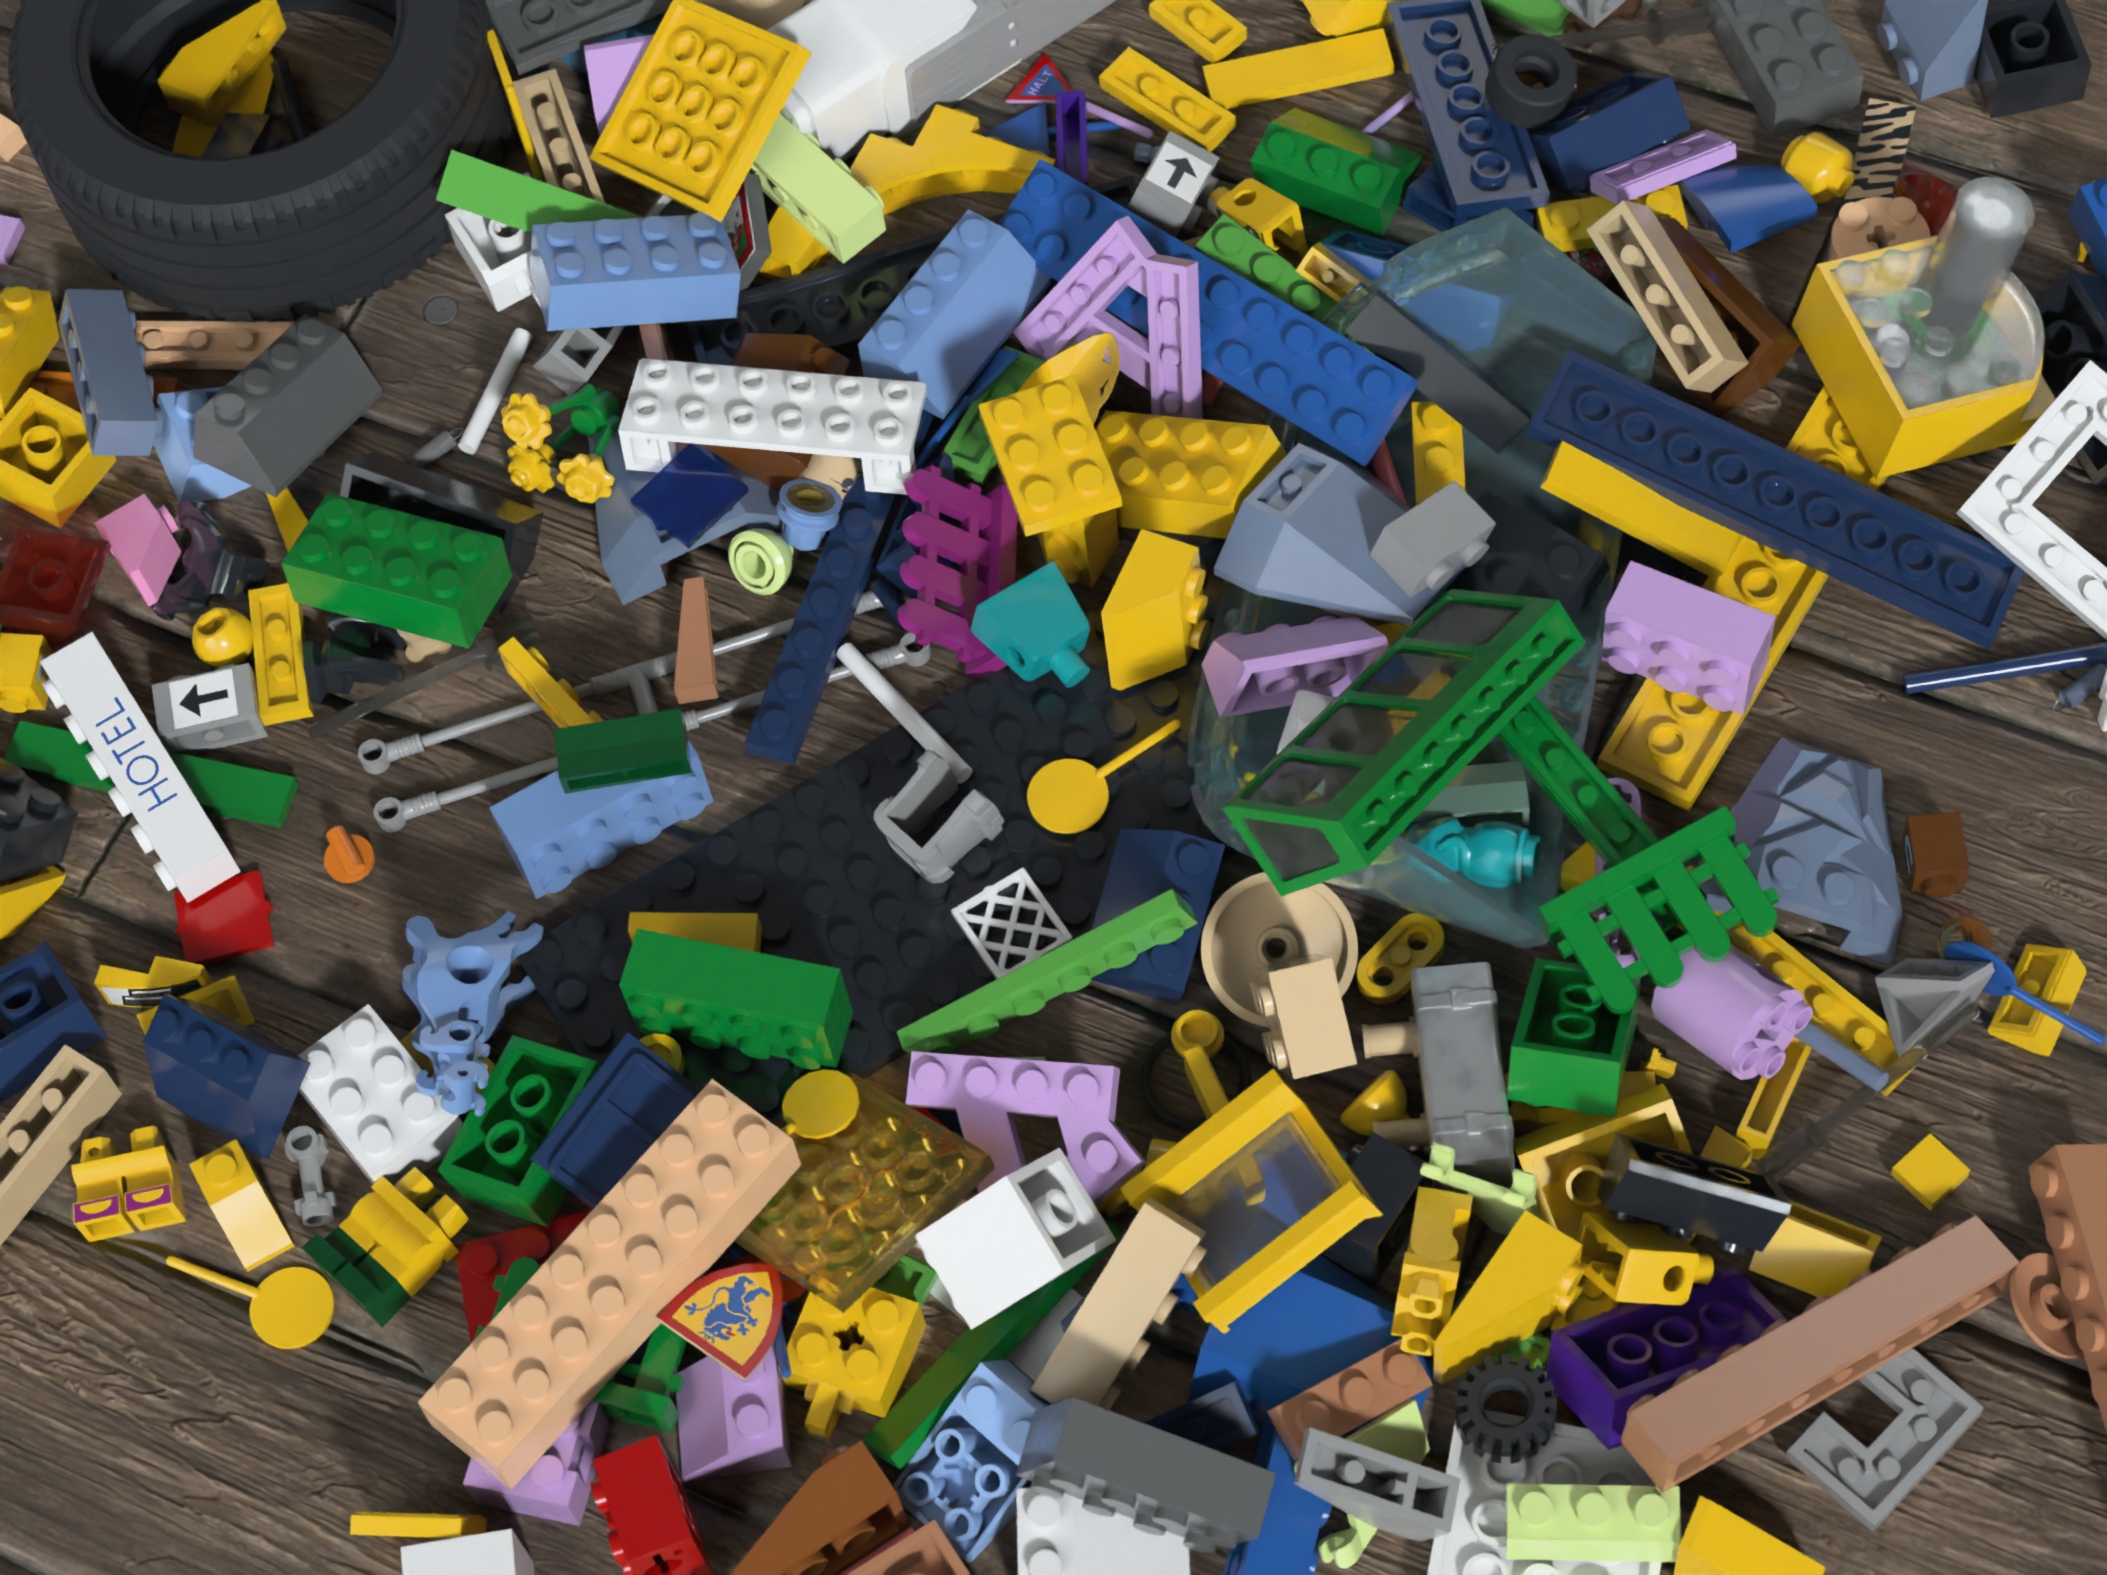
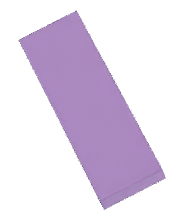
(1662, 166)

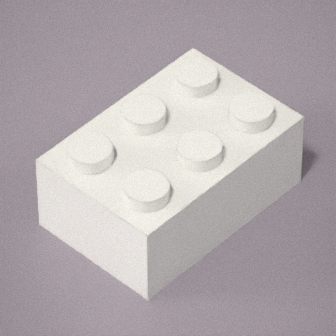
(369, 1100)

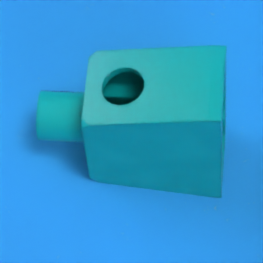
(1036, 627)

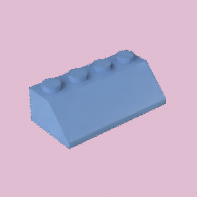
(955, 312)

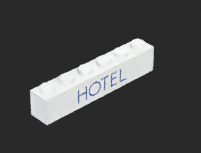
(139, 766)

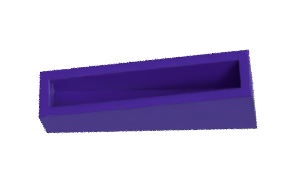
(1072, 135)

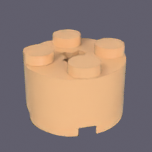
(1875, 225)

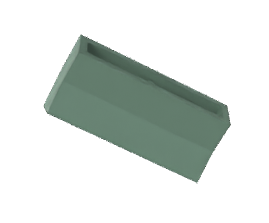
(1480, 795)

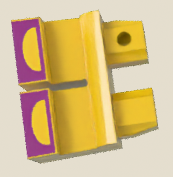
(126, 1188)

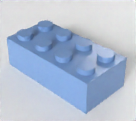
(634, 271)
(568, 834)

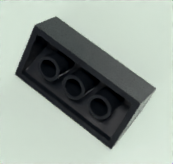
(2075, 334)
(422, 493)

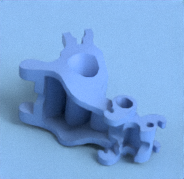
(463, 1003)

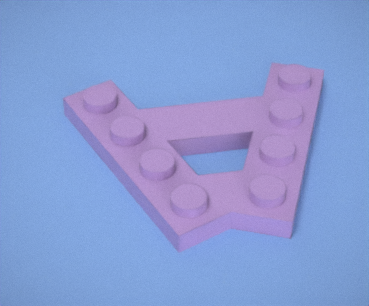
(1076, 310)
(994, 1089)

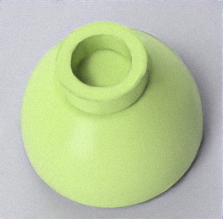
(760, 560)

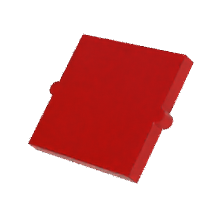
(225, 920)

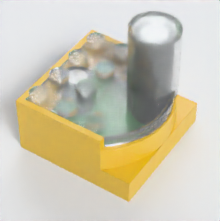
(1933, 337)

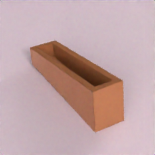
(695, 652)

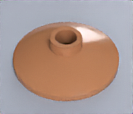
(2042, 1305)

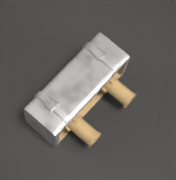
(1459, 1071)

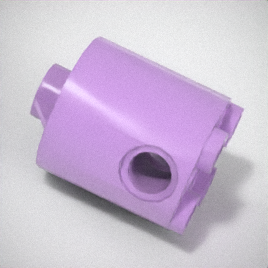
(1733, 1012)

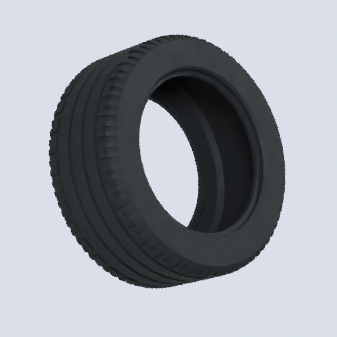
(267, 228)

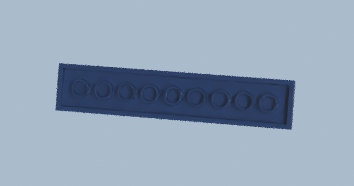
(1780, 499)

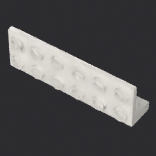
(775, 413)

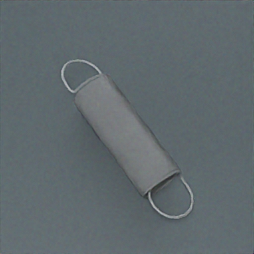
(432, 450)

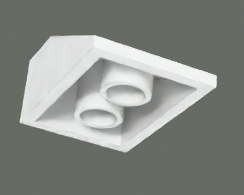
(1066, 1539)

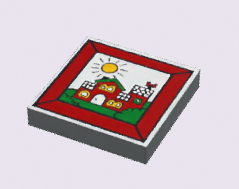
(748, 229)

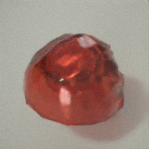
(1929, 194)

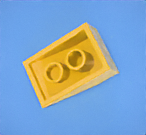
(1513, 1297)

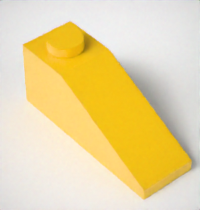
(219, 64)

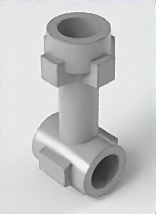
(310, 1153)

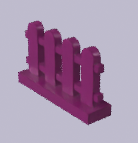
(985, 556)

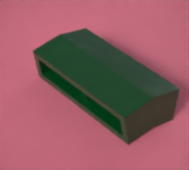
(622, 751)

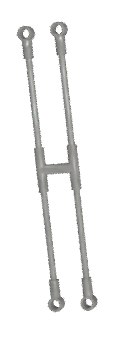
(635, 676)

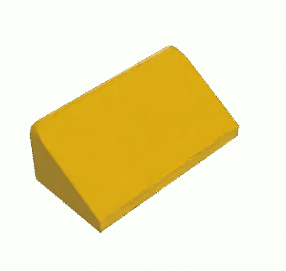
(2050, 975)

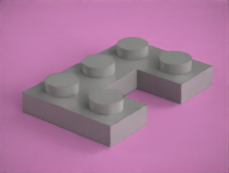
(1877, 1479)

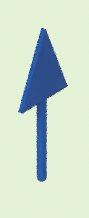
(1031, 132)

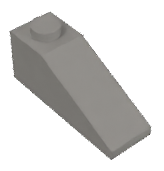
(1377, 1486)

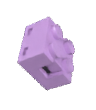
(557, 1482)

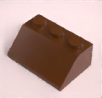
(786, 353)

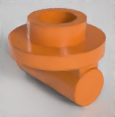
(347, 856)

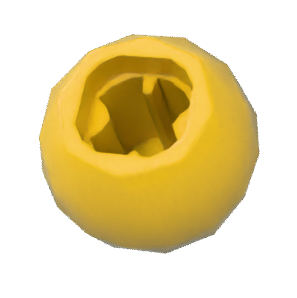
(222, 637)

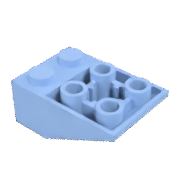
(187, 475)
(971, 1459)

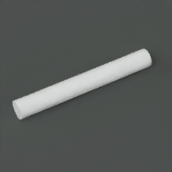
(494, 391)

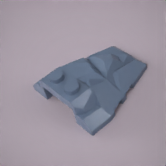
(1822, 844)

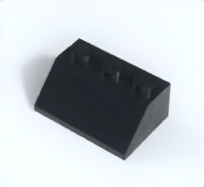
(1691, 1195)

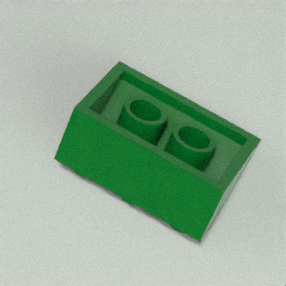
(1334, 169)

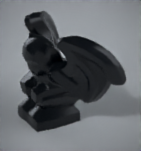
(208, 567)
(351, 657)

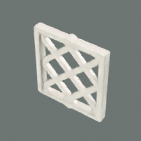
(990, 895)

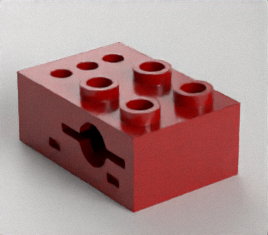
(649, 1512)

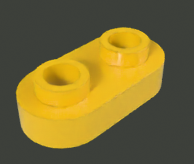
(1396, 960)

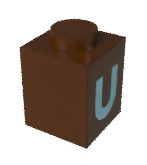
(1935, 854)

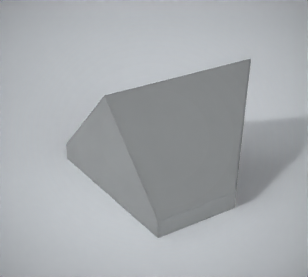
(1927, 993)

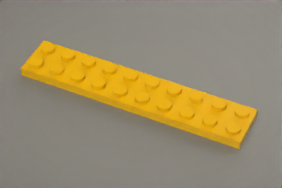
(1675, 739)

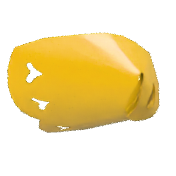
(1088, 368)

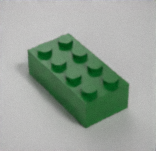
(397, 570)
(737, 999)

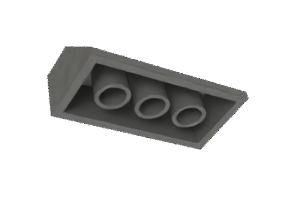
(285, 407)

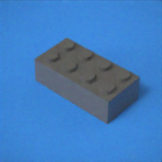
(1787, 60)
(1144, 1475)

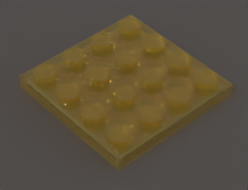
(863, 1197)

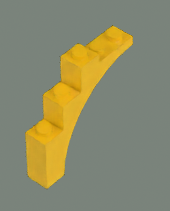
(943, 161)

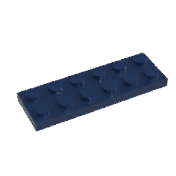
(1477, 153)

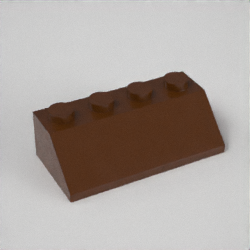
(1753, 327)

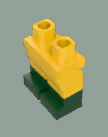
(389, 1244)

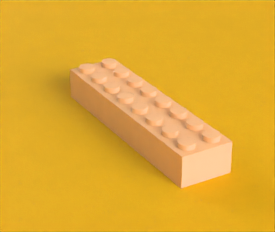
(610, 1283)

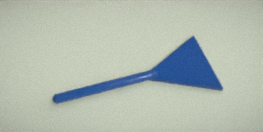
(992, 370)

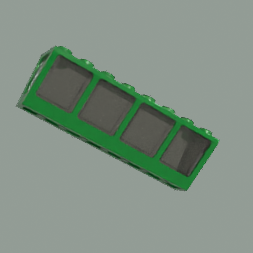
(1399, 734)

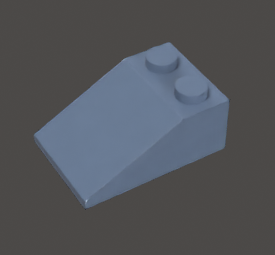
(1933, 42)

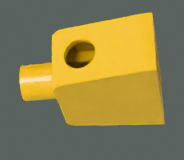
(1640, 1261)

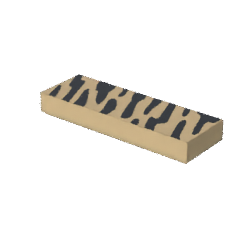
(1880, 149)

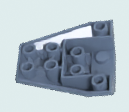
(1311, 539)
(631, 544)

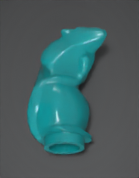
(1487, 854)

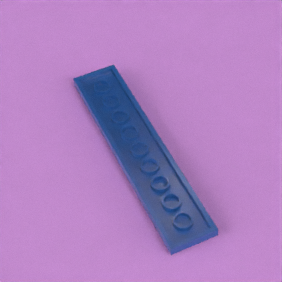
(1245, 332)

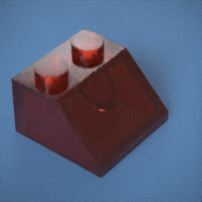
(49, 582)

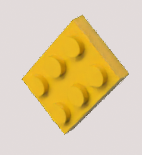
(1050, 455)

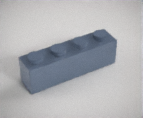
(109, 373)

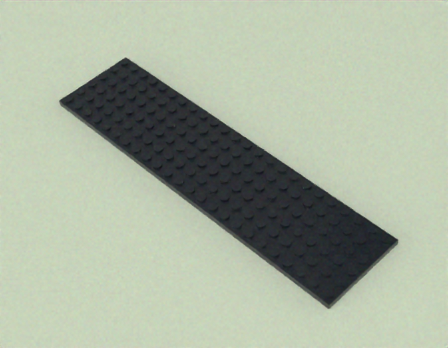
(849, 902)

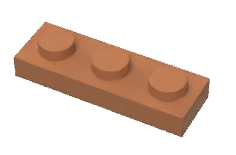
(1351, 1396)

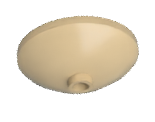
(1254, 914)

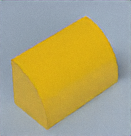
(1816, 1252)

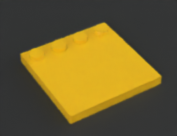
(700, 106)

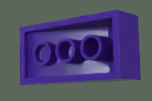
(1645, 1347)

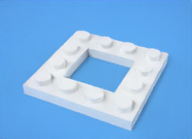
(2004, 509)

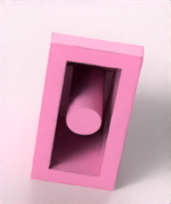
(142, 544)

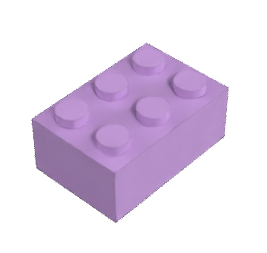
(1687, 638)

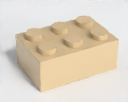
(1303, 1016)

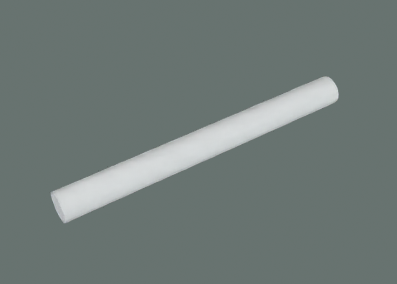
(901, 709)

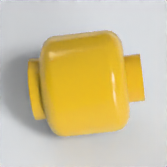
(1820, 166)

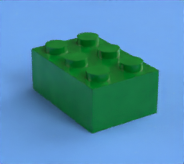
(1566, 1046)
(523, 1104)

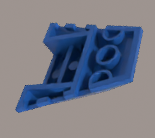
(1299, 1338)

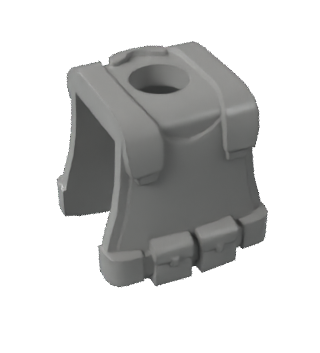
(921, 796)

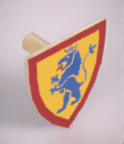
(730, 1315)

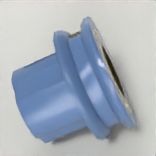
(807, 512)

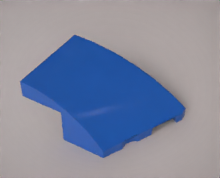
(1747, 202)

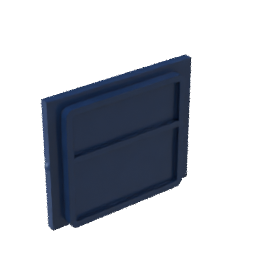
(614, 1120)

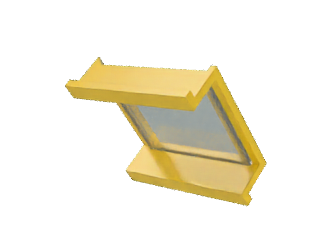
(1263, 1191)

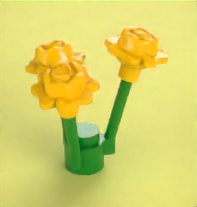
(526, 423)

